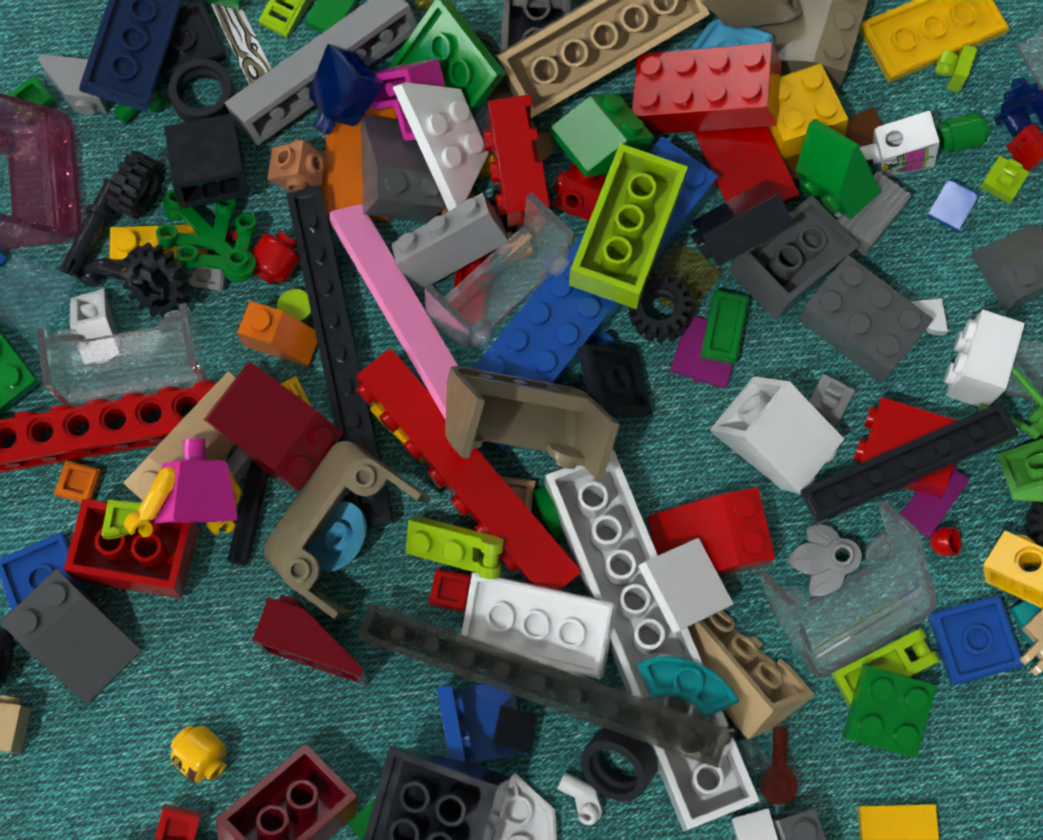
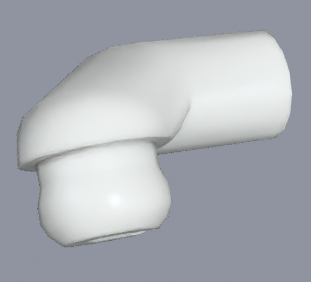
(585, 797)

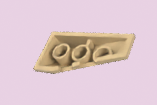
(764, 688)

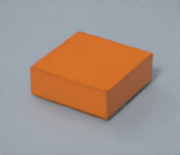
(77, 482)

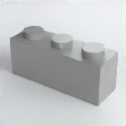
(449, 242)

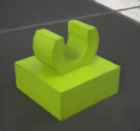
(956, 66)
(1005, 179)

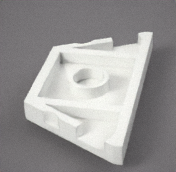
(445, 136)

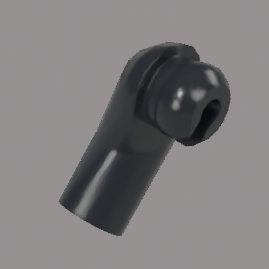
(101, 268)

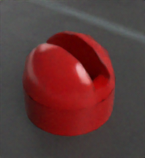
(946, 541)

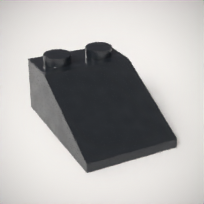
(526, 17)

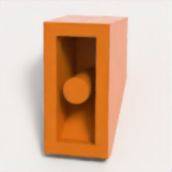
(277, 334)

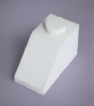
(92, 315)

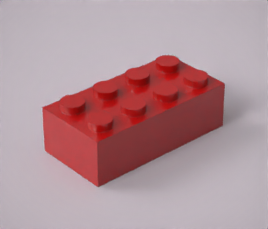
(708, 89)

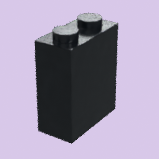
(206, 161)
(740, 223)

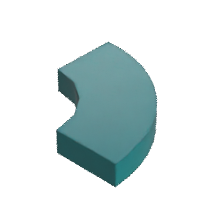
(687, 681)

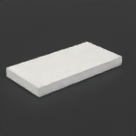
(541, 623)

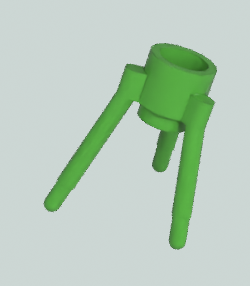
(1035, 415)

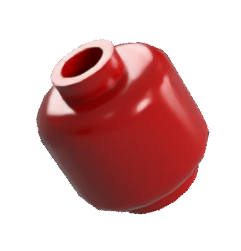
(275, 258)

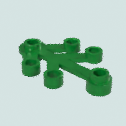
(235, 263)

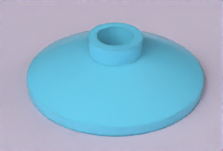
(340, 537)

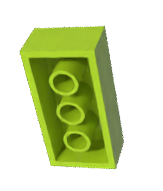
(627, 226)

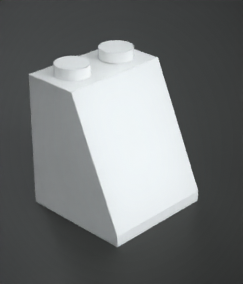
(778, 433)

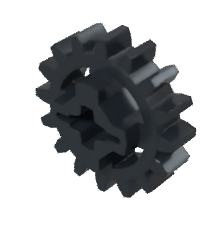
(156, 279)

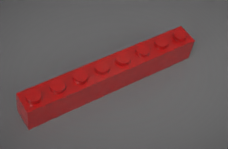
(471, 481)

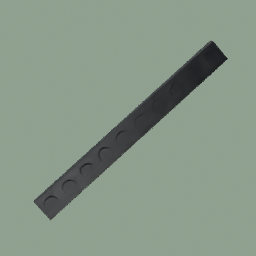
(336, 337)

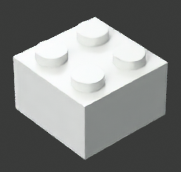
(983, 359)

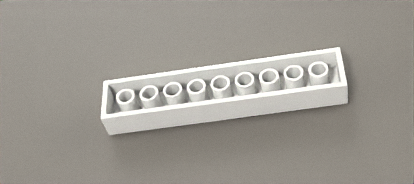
(608, 547)

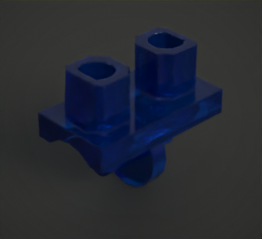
(1020, 103)

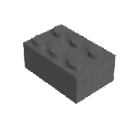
(864, 319)

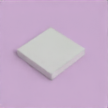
(685, 585)

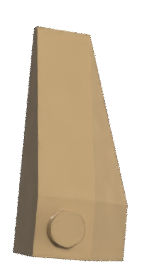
(172, 446)

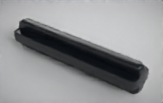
(248, 515)

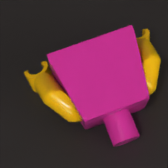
(189, 493)

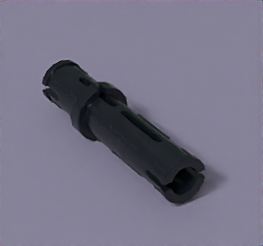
(97, 217)

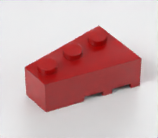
(514, 156)

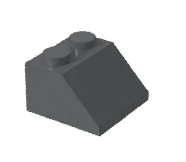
(1014, 267)

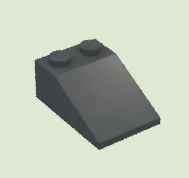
(396, 174)
(795, 259)
(71, 635)

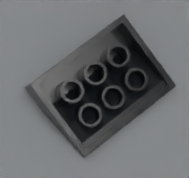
(435, 799)

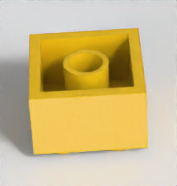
(802, 98)

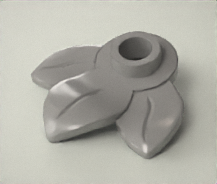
(820, 560)

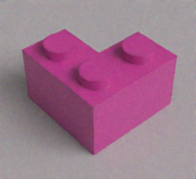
(421, 72)

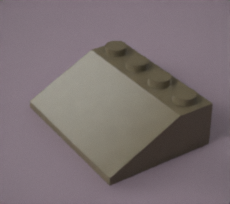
(819, 35)

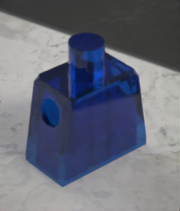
(342, 89)

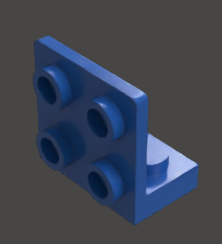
(471, 720)

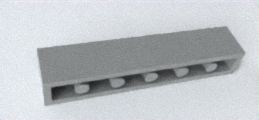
(284, 90)

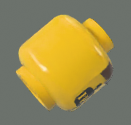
(199, 753)

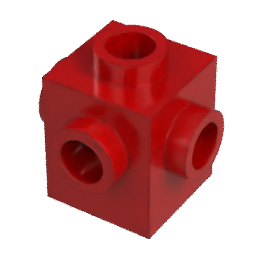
(577, 193)

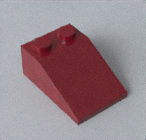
(273, 427)
(296, 636)

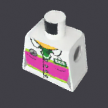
(904, 145)

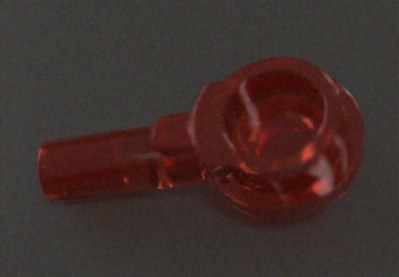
(779, 783)

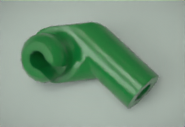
(125, 113)

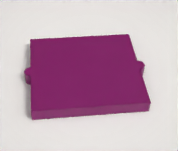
(688, 361)

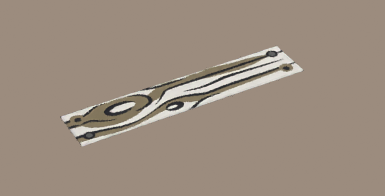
(242, 42)

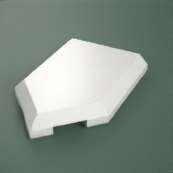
(525, 814)

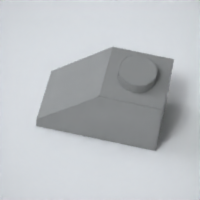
(66, 76)

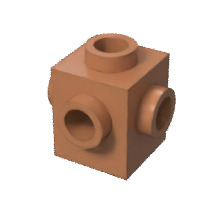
(296, 166)

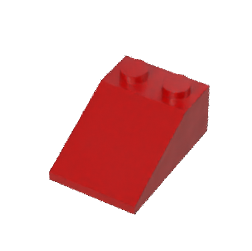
(727, 525)

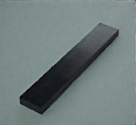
(908, 463)

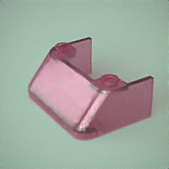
(40, 175)

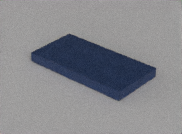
(130, 51)

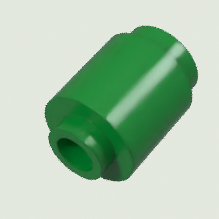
(962, 133)

